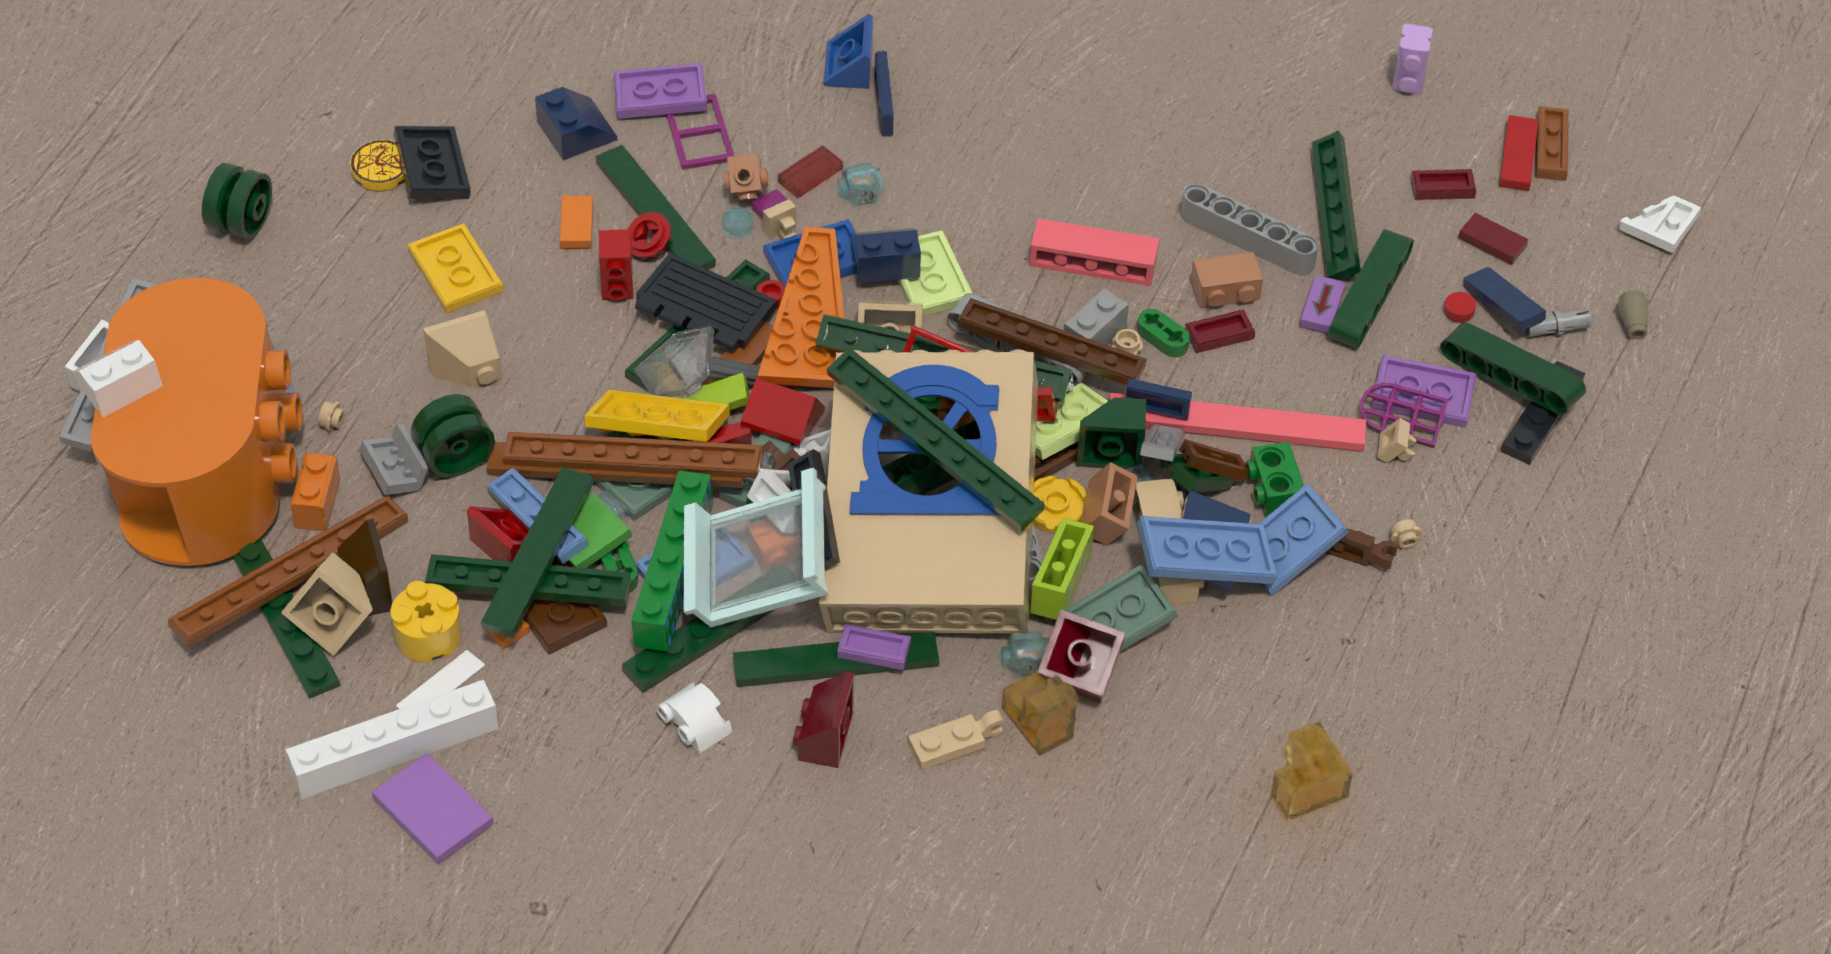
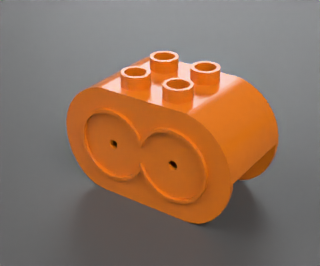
(209, 449)

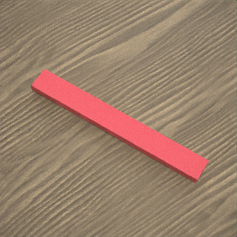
(1267, 425)

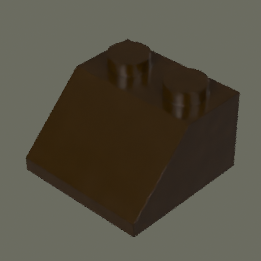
(364, 555)

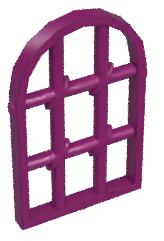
(1416, 408)

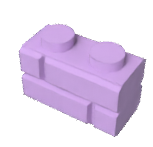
(1412, 58)

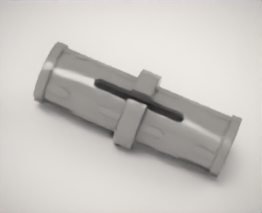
(1560, 322)

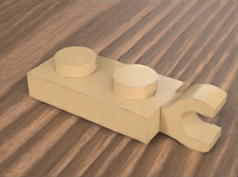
(954, 738)

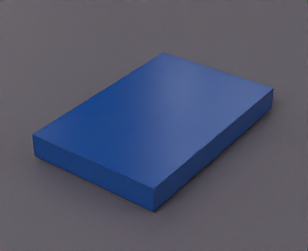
(782, 252)

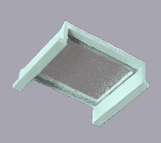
(755, 555)

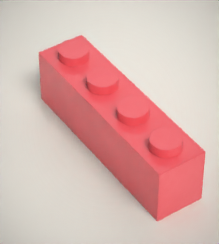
(1094, 252)

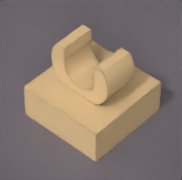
(780, 220)
(1395, 442)

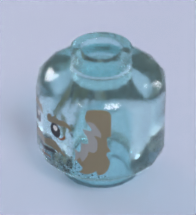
(861, 183)
(1024, 652)

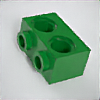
(1274, 475)

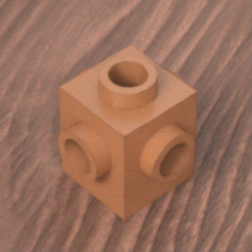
(739, 169)

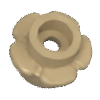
(1128, 341)
(331, 415)
(1405, 533)

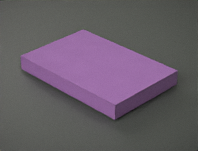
(660, 90)
(1431, 379)
(432, 808)

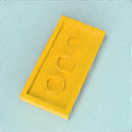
(657, 416)

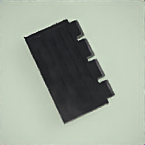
(704, 298)

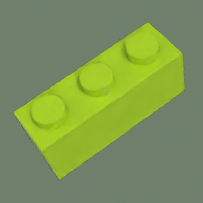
(1062, 568)

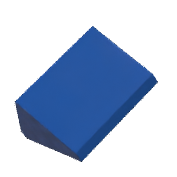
(850, 56)

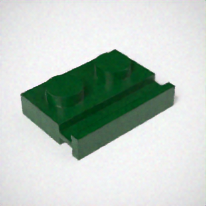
(1195, 479)

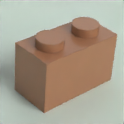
(1226, 279)
(1109, 502)

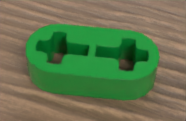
(1163, 332)
(624, 562)

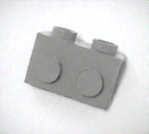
(395, 462)

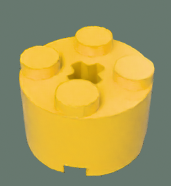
(426, 621)

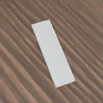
(445, 680)

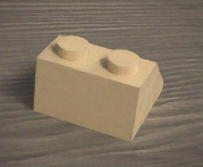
(891, 315)
(330, 604)

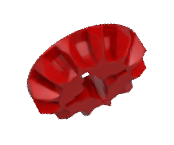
(639, 228)

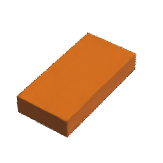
(576, 222)

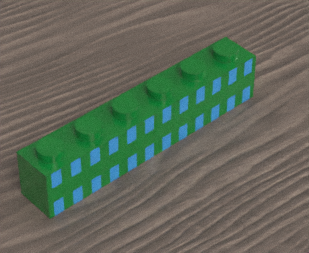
(664, 581)

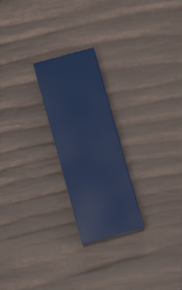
(884, 93)
(1504, 298)

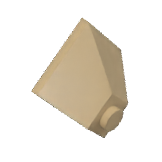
(463, 350)

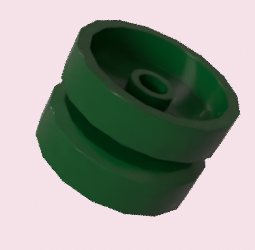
(236, 200)
(452, 435)

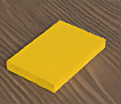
(455, 268)

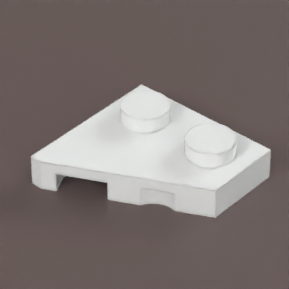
(1663, 223)

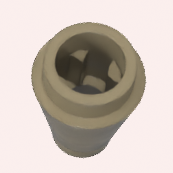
(1634, 313)

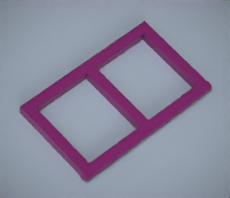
(720, 127)

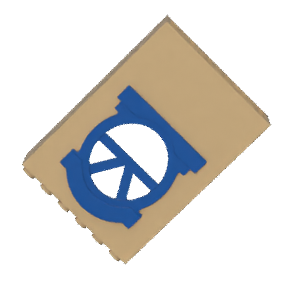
(942, 556)

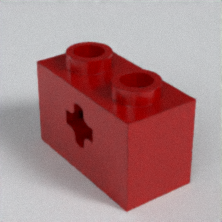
(616, 264)

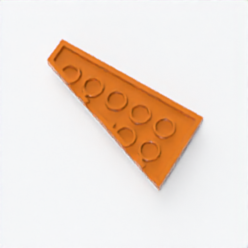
(809, 293)

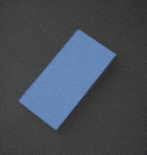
(1206, 550)

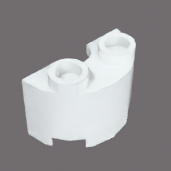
(696, 716)

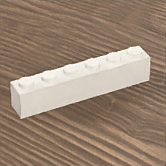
(392, 739)

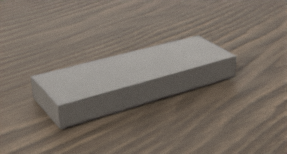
(1162, 442)

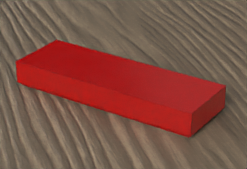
(1518, 152)

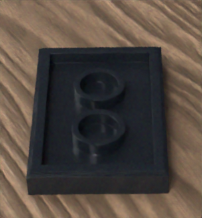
(431, 162)

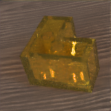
(1041, 710)
(1315, 773)

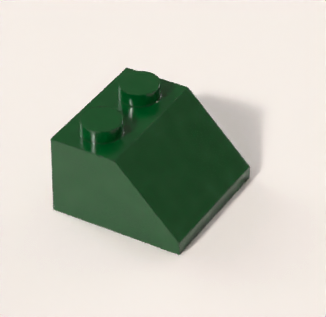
(1113, 434)

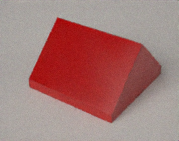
(781, 412)
(495, 532)

